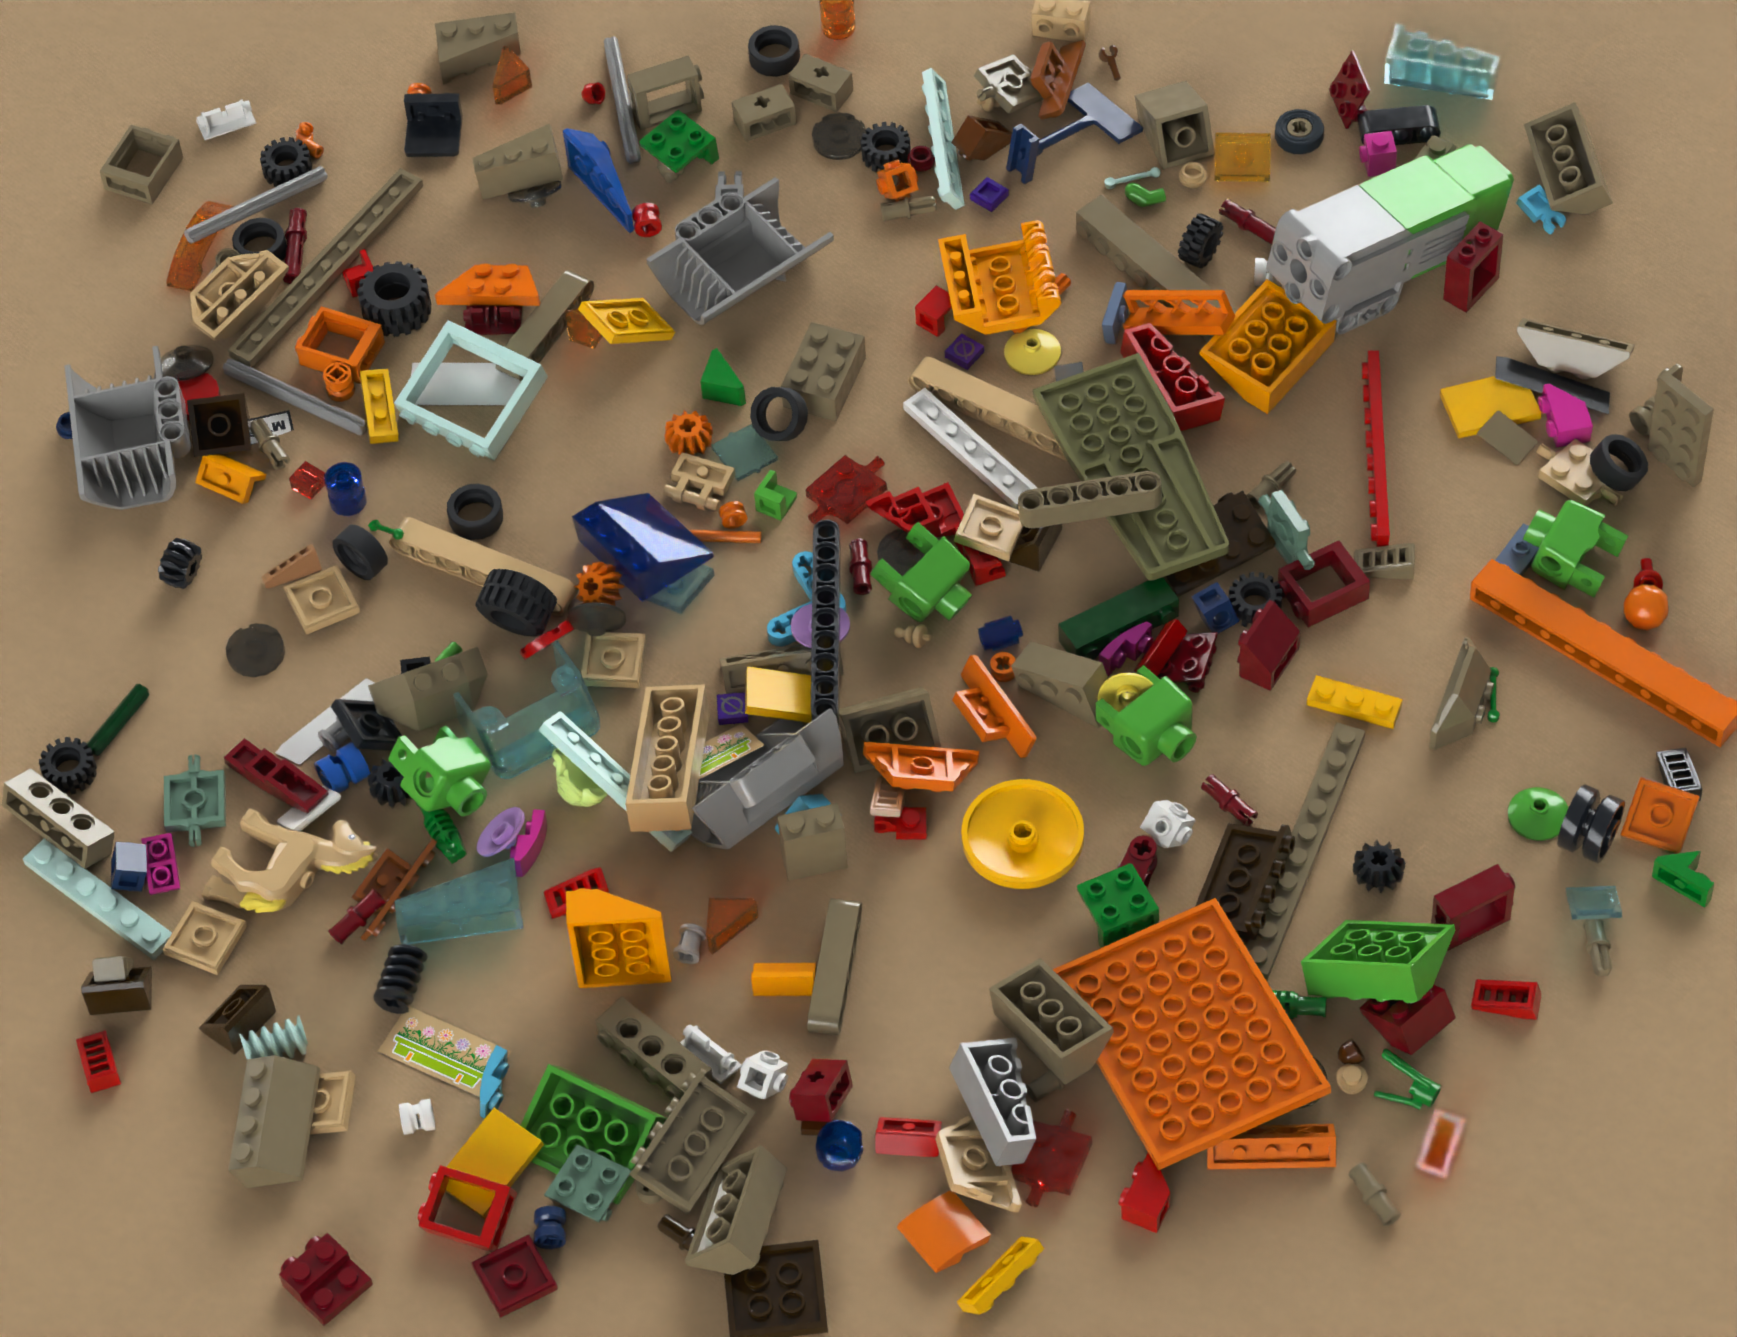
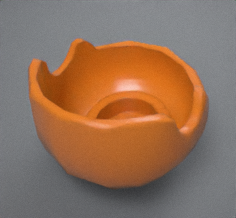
(1646, 607)

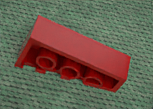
(1183, 390)

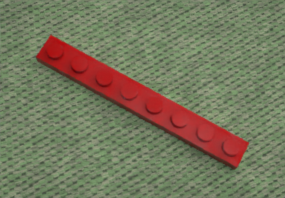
(1375, 440)

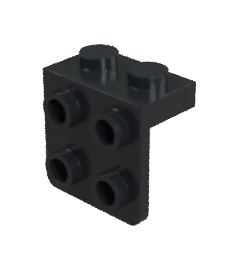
(433, 125)

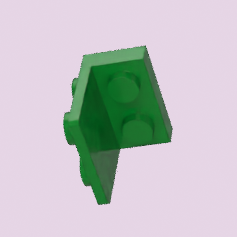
(679, 142)
(1119, 904)

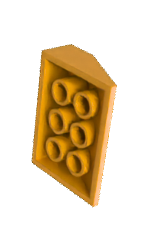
(1268, 346)
(615, 940)

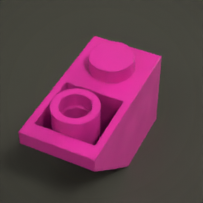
(1565, 416)

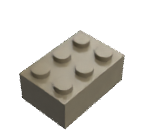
(825, 369)

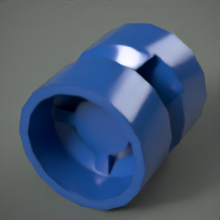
(342, 769)

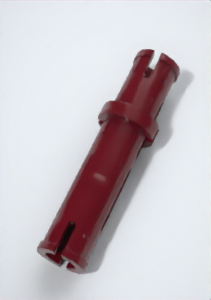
(1248, 220)
(295, 237)

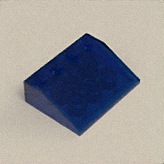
(641, 542)

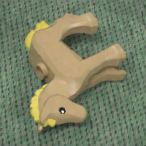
(290, 868)

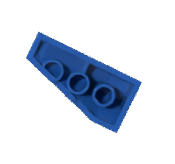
(594, 167)

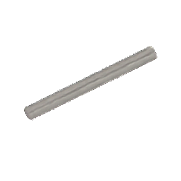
(622, 100)
(255, 204)
(295, 396)

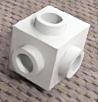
(1168, 824)
(763, 1075)

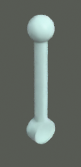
(1110, 182)

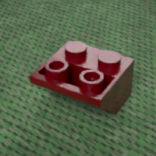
(1267, 646)
(1410, 1024)

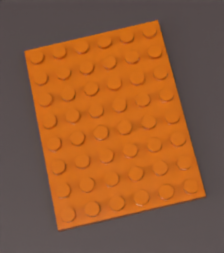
(1195, 1034)

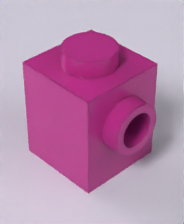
(1378, 153)

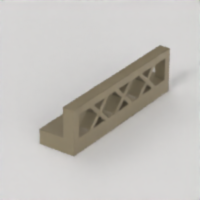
(787, 659)

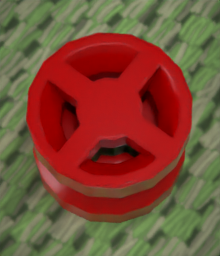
(646, 219)

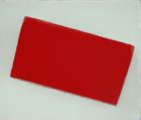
(1163, 647)
(907, 1137)

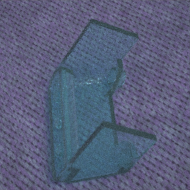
(514, 741)

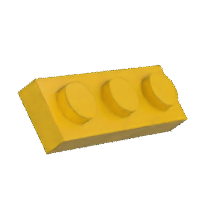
(379, 406)
(1354, 702)
(1000, 1275)

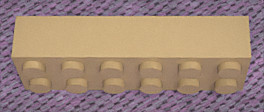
(667, 758)

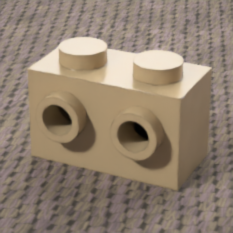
(1061, 19)

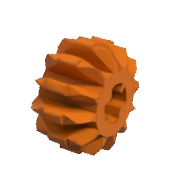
(688, 433)
(599, 584)

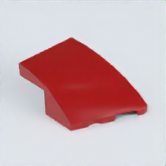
(934, 509)

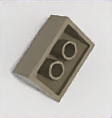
(893, 719)

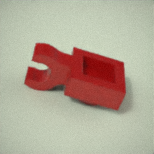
(908, 826)

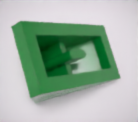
(720, 382)

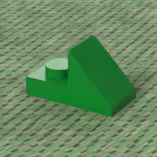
(1679, 874)

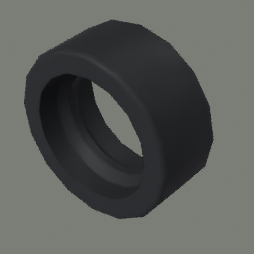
(773, 35)
(260, 228)
(759, 409)
(1628, 453)
(475, 494)
(360, 552)

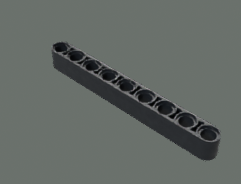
(825, 619)

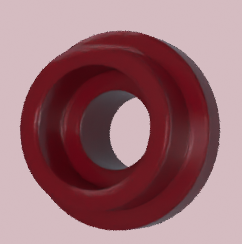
(921, 158)

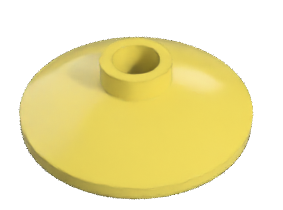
(1035, 359)
(1114, 689)

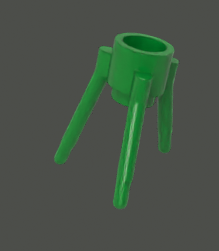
(1423, 1089)

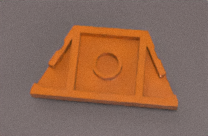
(491, 286)
(921, 765)

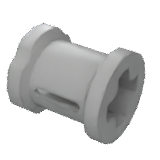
(329, 740)
(689, 943)

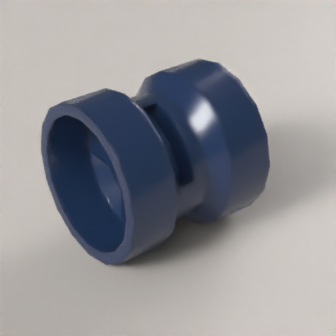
(549, 1227)

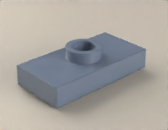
(1115, 314)
(1518, 552)

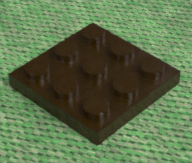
(779, 1293)

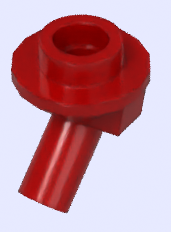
(1648, 575)

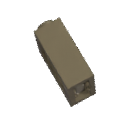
(661, 76)
(134, 185)

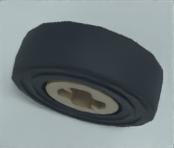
(1299, 142)

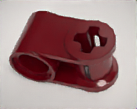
(1142, 856)

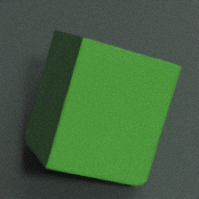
(772, 498)

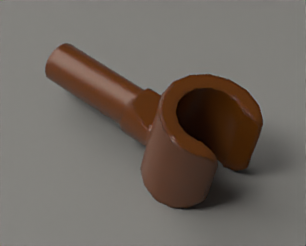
(1111, 60)

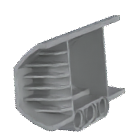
(728, 252)
(127, 438)
(767, 780)

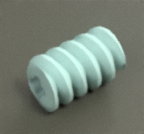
(277, 1041)

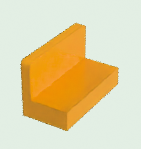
(228, 477)
(783, 979)

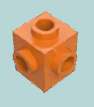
(906, 181)

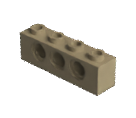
(58, 818)
(626, 1019)

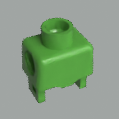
(1566, 541)
(931, 582)
(1152, 723)
(455, 767)

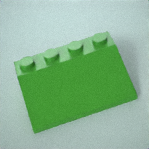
(1377, 960)
(580, 1112)

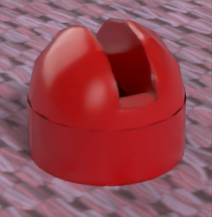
(593, 89)

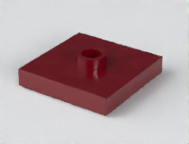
(514, 1276)

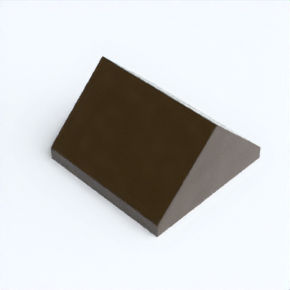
(219, 424)
(1034, 546)
(119, 996)
(242, 1011)

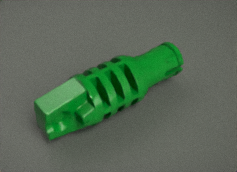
(443, 830)
(1301, 1005)

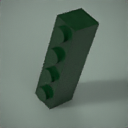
(1098, 626)

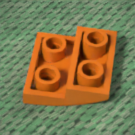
(943, 1231)

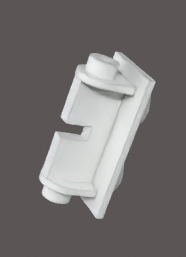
(233, 118)
(720, 1061)

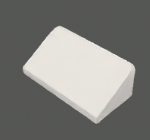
(298, 820)

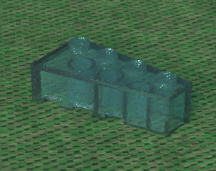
(1439, 66)
(463, 906)

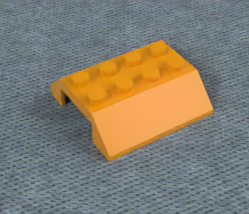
(1001, 283)

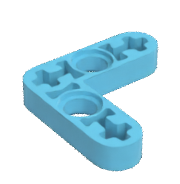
(783, 621)

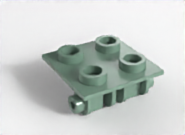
(588, 1183)

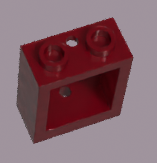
(1473, 267)
(1355, 590)
(1475, 904)

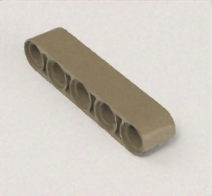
(549, 319)
(1090, 499)
(834, 966)

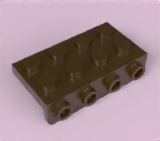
(1246, 539)
(1247, 874)

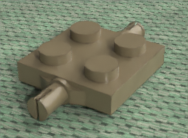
(1007, 83)

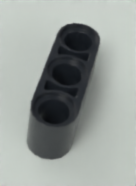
(1407, 124)

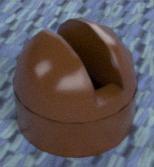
(1350, 1053)

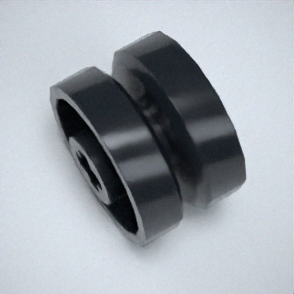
(1591, 823)

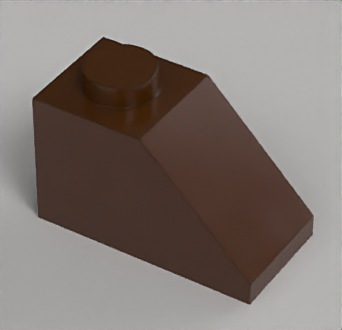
(981, 138)

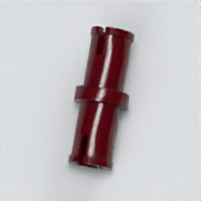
(860, 566)
(1229, 800)
(357, 916)

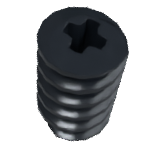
(400, 978)

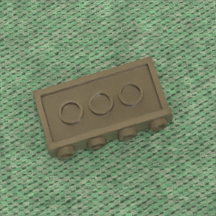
(1680, 427)
(691, 1141)

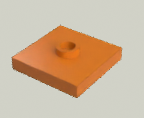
(1660, 815)

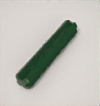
(118, 719)

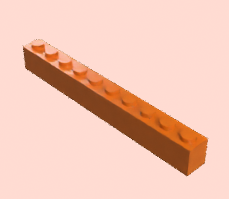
(1605, 652)

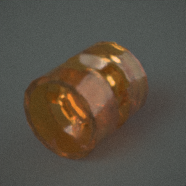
(837, 18)

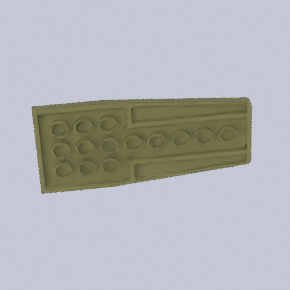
(1120, 425)

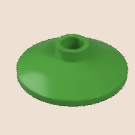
(1535, 823)

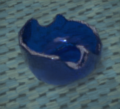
(839, 1145)

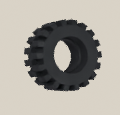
(391, 282)
(516, 602)

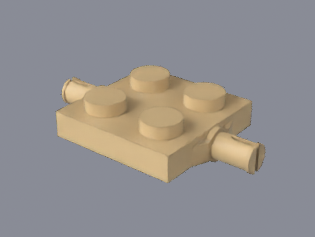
(1572, 474)

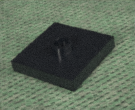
(365, 725)

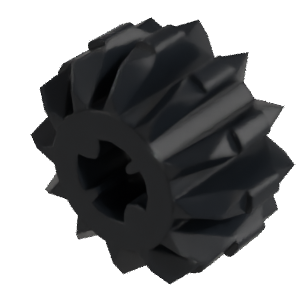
(180, 563)
(385, 784)
(1378, 866)

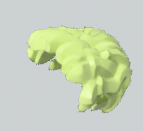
(574, 784)

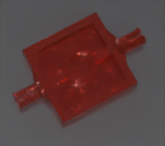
(845, 489)
(1053, 1159)

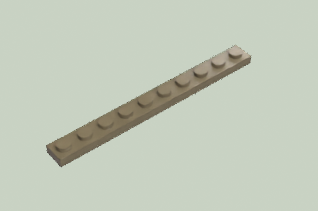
(325, 268)
(1309, 836)

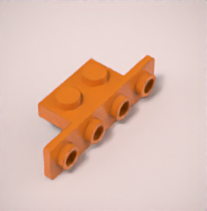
(990, 709)

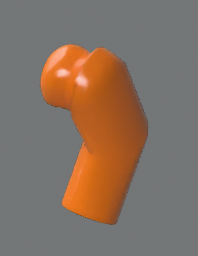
(305, 134)

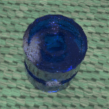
(345, 489)

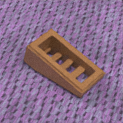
(297, 566)
(887, 800)

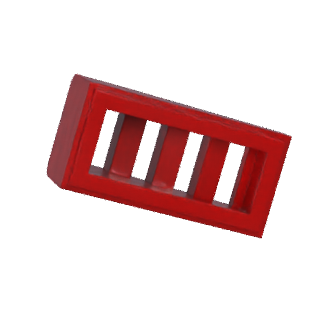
(585, 880)
(1506, 1007)
(103, 1079)

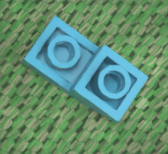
(491, 1083)

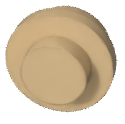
(1192, 175)
(1351, 1078)

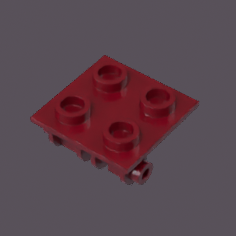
(1350, 90)
(492, 319)
(1191, 660)

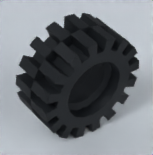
(884, 136)
(285, 151)
(1200, 240)
(1253, 586)
(68, 751)

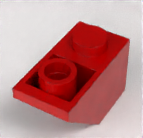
(1147, 1198)

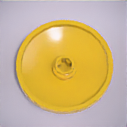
(1022, 834)

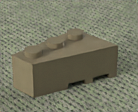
(1061, 679)

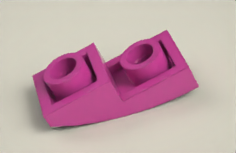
(530, 844)
(161, 864)

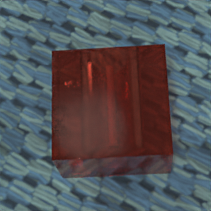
(307, 480)

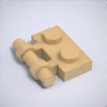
(700, 474)

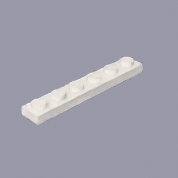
(967, 446)

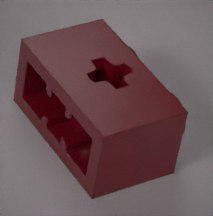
(821, 1090)

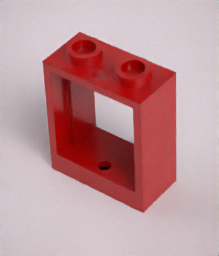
(496, 1218)

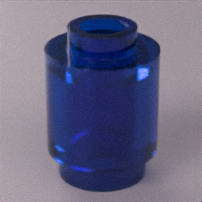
(1000, 633)

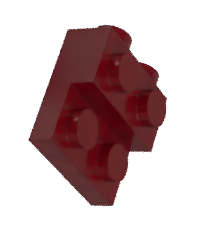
(324, 1278)

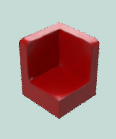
(354, 274)
(932, 309)

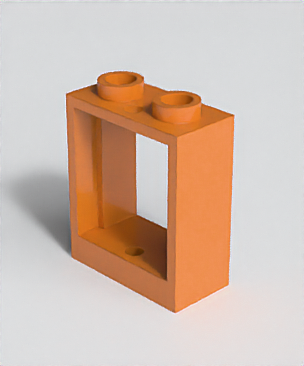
(367, 332)

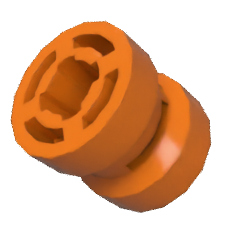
(339, 381)

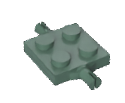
(1287, 528)
(194, 800)

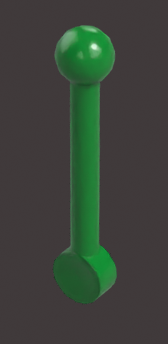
(375, 525)
(1493, 714)

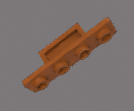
(1055, 76)
(389, 879)

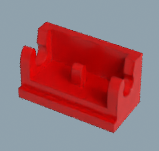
(982, 565)

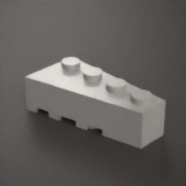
(996, 1097)

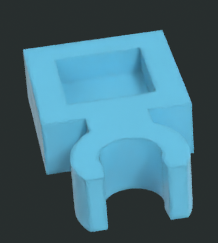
(1537, 207)

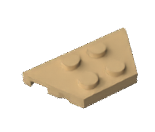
(972, 1169)

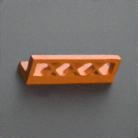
(1181, 318)
(1276, 1148)

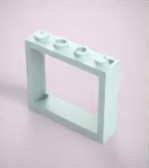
(512, 413)

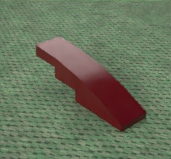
(275, 776)

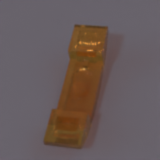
(188, 257)

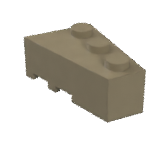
(474, 43)
(519, 164)

